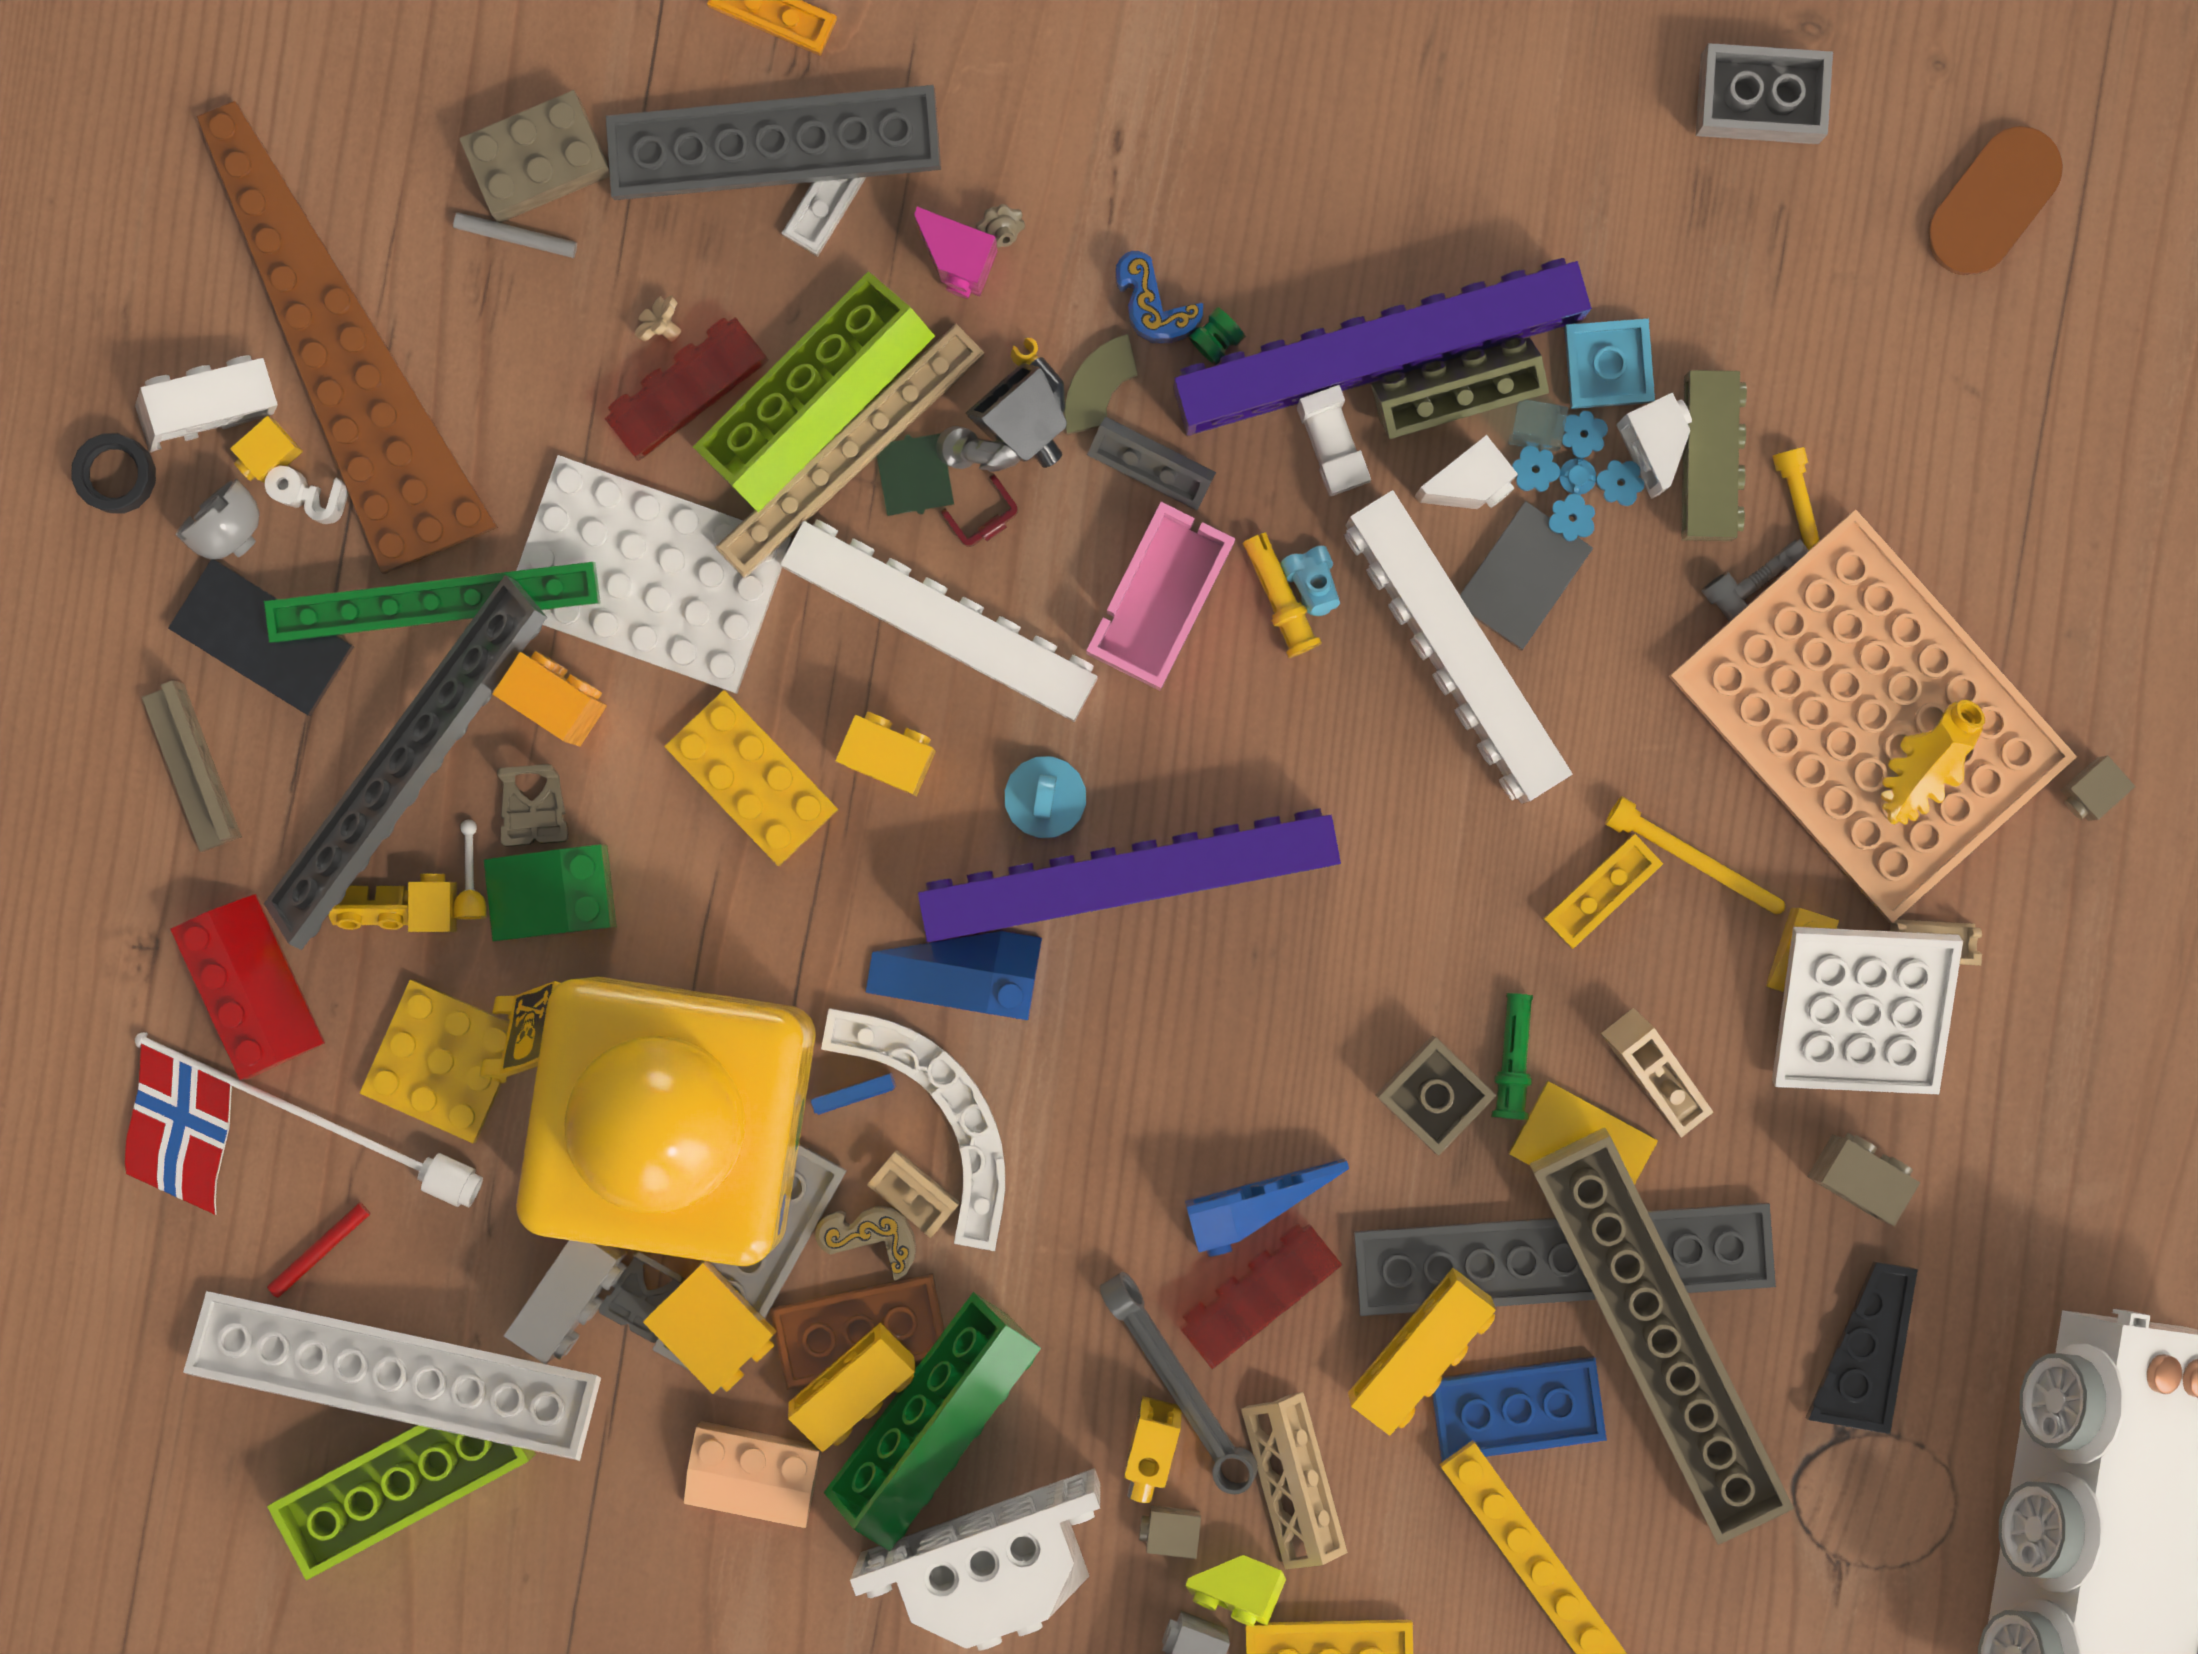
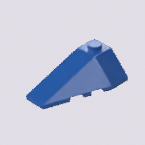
(1240, 1211)

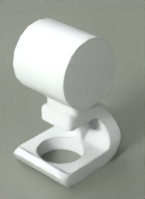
(292, 490)

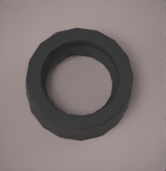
(92, 449)

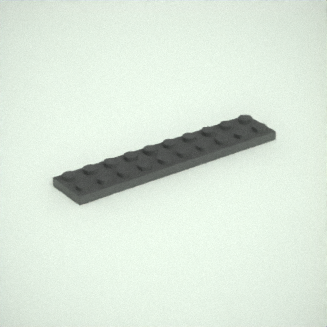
(404, 762)
(1535, 1264)

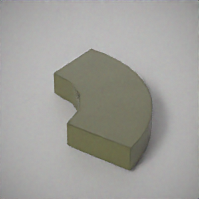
(1096, 382)

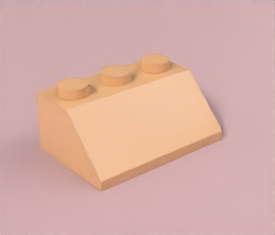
(751, 1474)

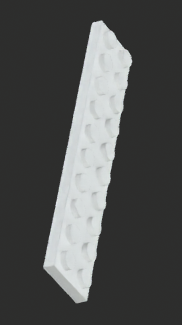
(393, 1375)

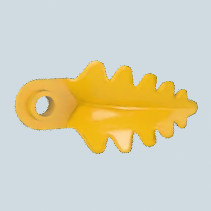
(1932, 761)

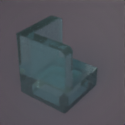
(1538, 425)

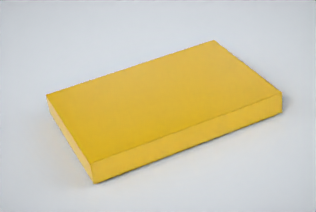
(1564, 1118)

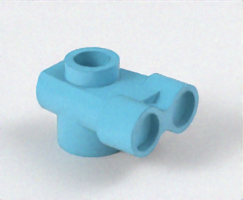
(1313, 579)

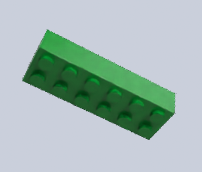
(931, 1422)

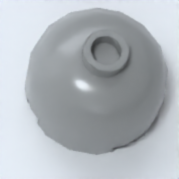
(222, 523)

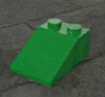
(550, 892)

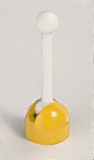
(469, 903)

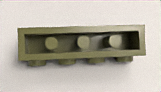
(1460, 387)
(1712, 456)

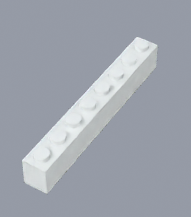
(939, 620)

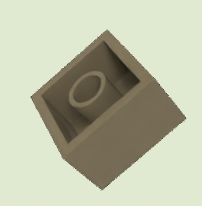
(1435, 1095)
(1866, 1181)

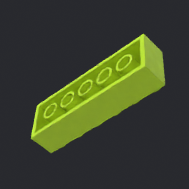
(814, 391)
(386, 1492)

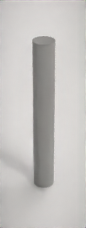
(515, 235)

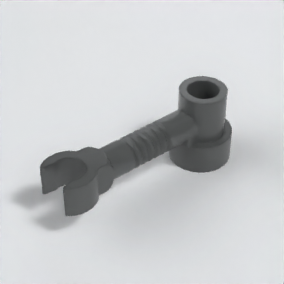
(1731, 596)

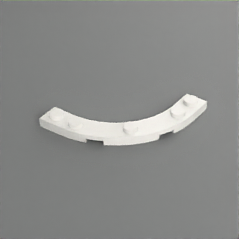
(956, 1096)

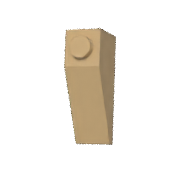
(1657, 1071)

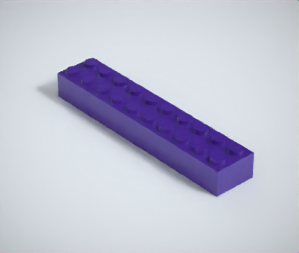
(1372, 349)
(1128, 877)

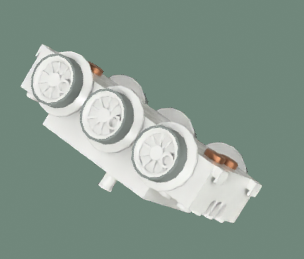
(2103, 1496)

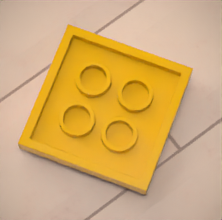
(435, 1060)

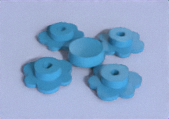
(1578, 476)

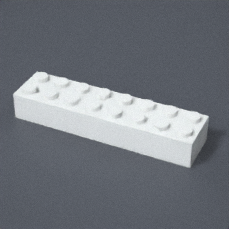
(1456, 648)

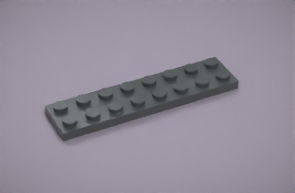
(773, 142)

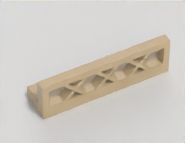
(1302, 1481)

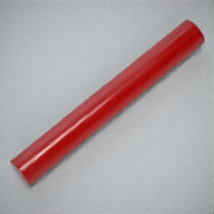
(318, 1250)

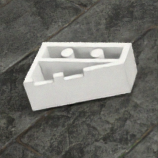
(204, 400)

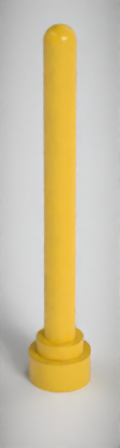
(1792, 467)
(1627, 818)

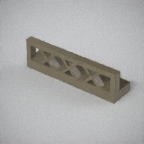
(191, 766)

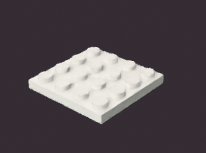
(1866, 1010)

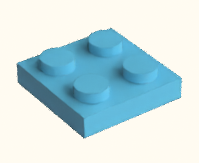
(1609, 363)

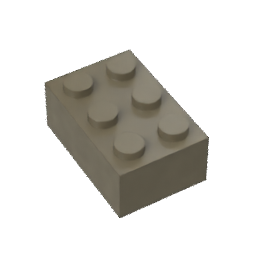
(535, 156)

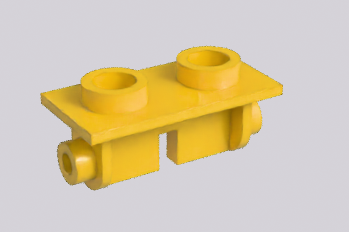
(387, 910)

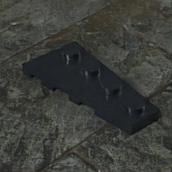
(1867, 1362)

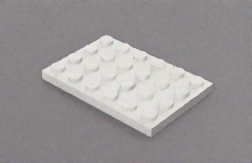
(657, 574)

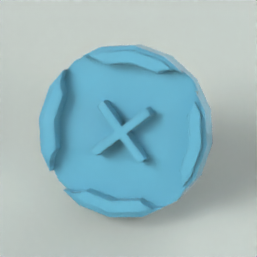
(1045, 797)

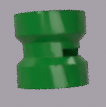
(1216, 336)

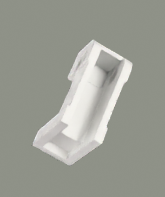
(1339, 461)

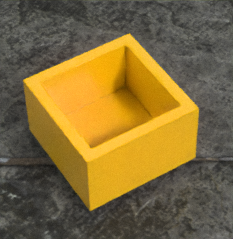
(885, 754)

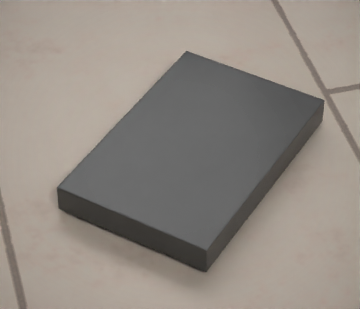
(1523, 576)

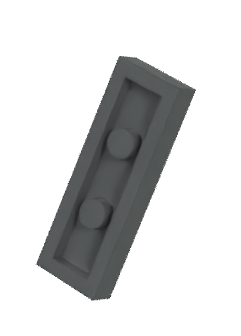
(1151, 463)

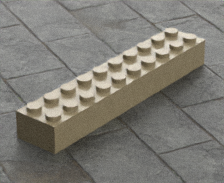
(1661, 1336)

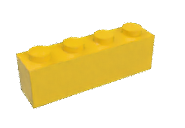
(1422, 1352)

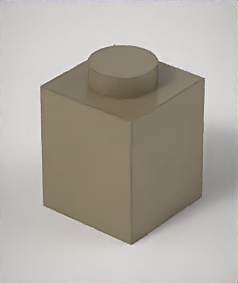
(2096, 789)
(1171, 1531)

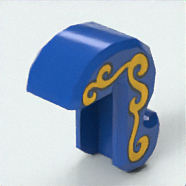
(1145, 308)

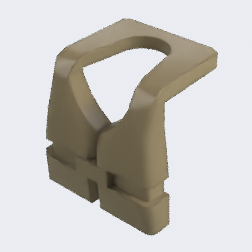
(533, 819)

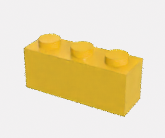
(852, 1388)

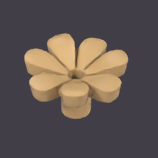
(659, 320)

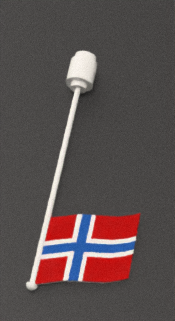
(185, 1121)

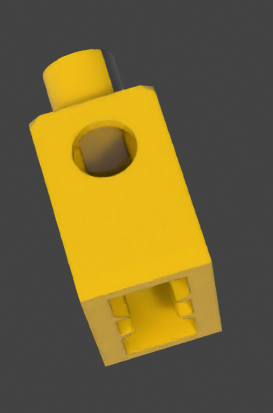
(1152, 1447)

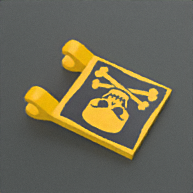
(523, 1034)

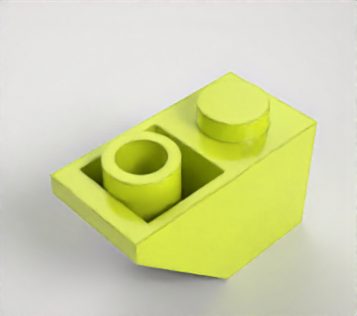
(1240, 1586)

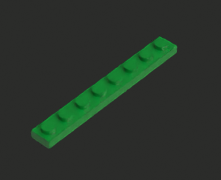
(423, 602)

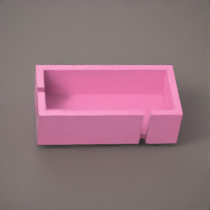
(1160, 596)

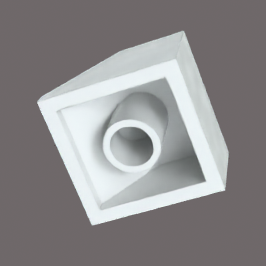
(1657, 440)
(1472, 479)

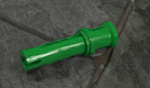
(1513, 1079)

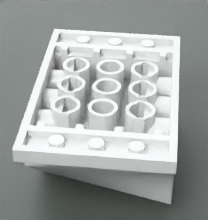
(990, 1567)

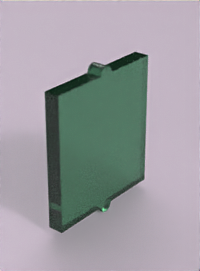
(914, 476)

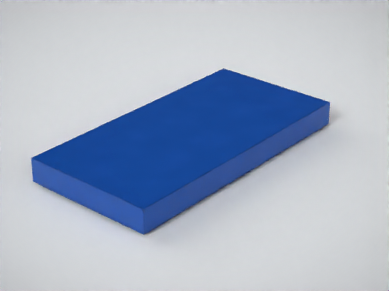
(1520, 1408)

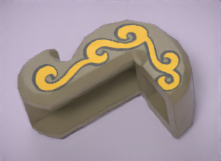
(870, 1227)

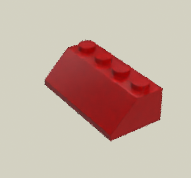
(247, 986)

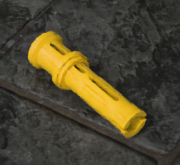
(1288, 613)

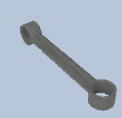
(1127, 1304)

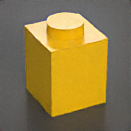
(264, 449)
(431, 904)

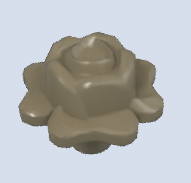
(1002, 223)

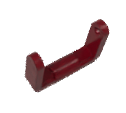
(991, 527)

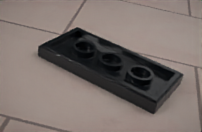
(230, 623)

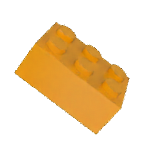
(542, 693)

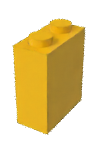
(711, 1328)

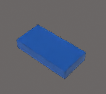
(853, 1094)

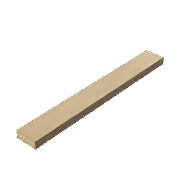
(851, 450)

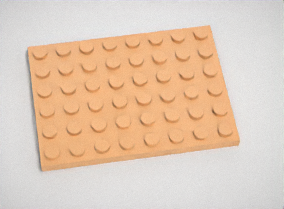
(1827, 685)

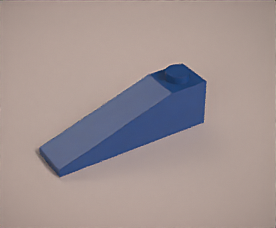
(969, 973)

